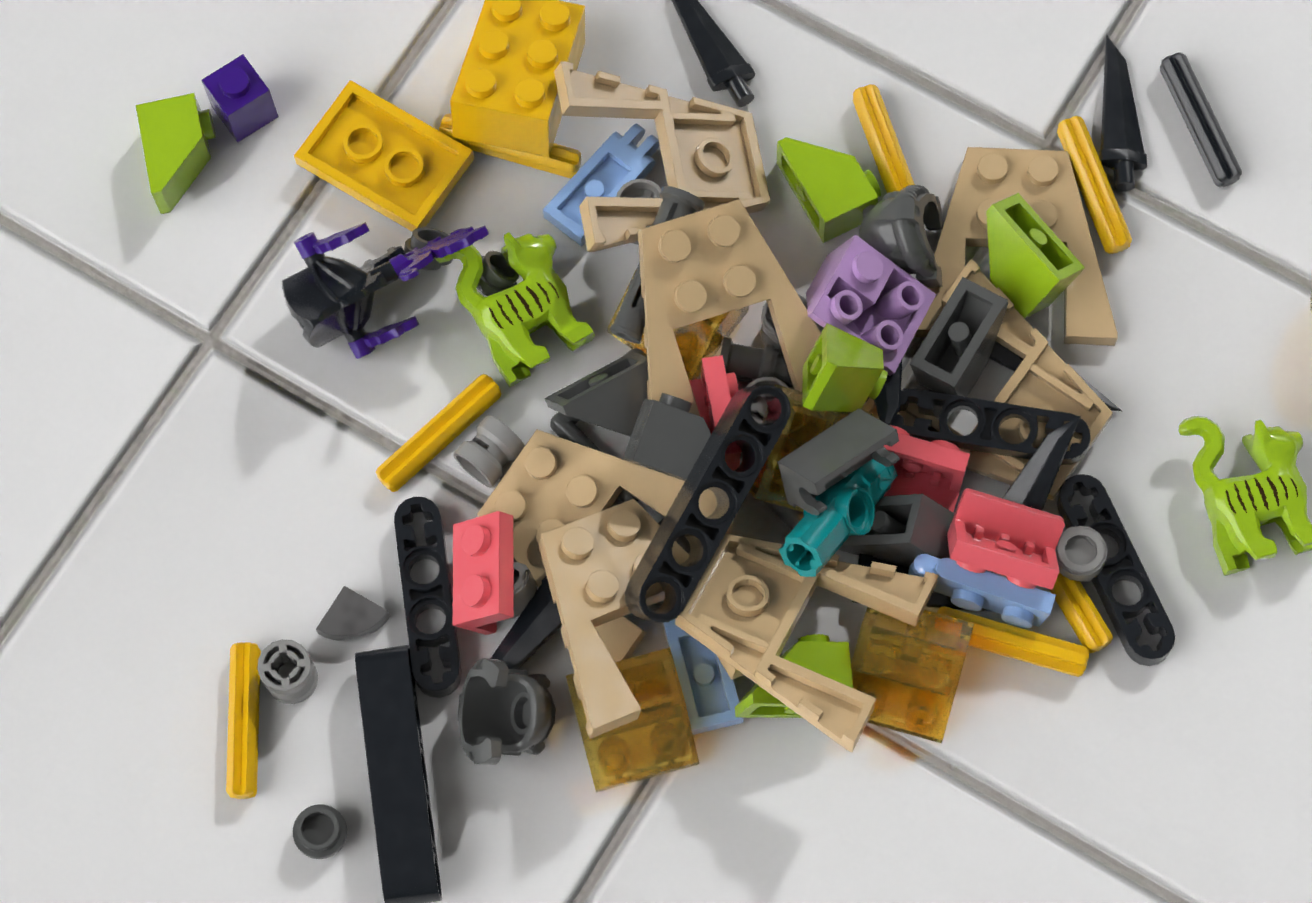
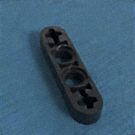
(989, 417)
(1122, 566)
(427, 596)

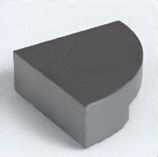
(351, 617)

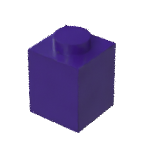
(240, 98)

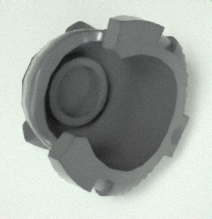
(899, 234)
(503, 712)

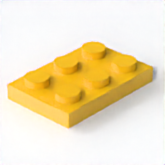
(384, 157)

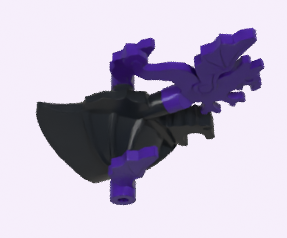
(338, 297)

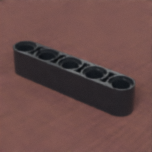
(730, 491)
(397, 776)

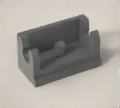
(834, 456)

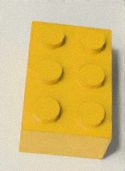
(508, 75)

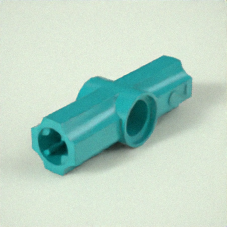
(848, 513)

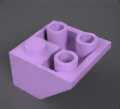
(869, 299)

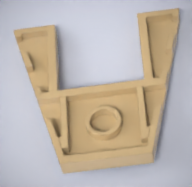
(702, 147)
(1050, 188)
(705, 269)
(1038, 382)
(564, 482)
(588, 578)
(752, 605)

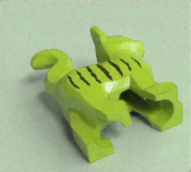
(519, 311)
(1247, 502)

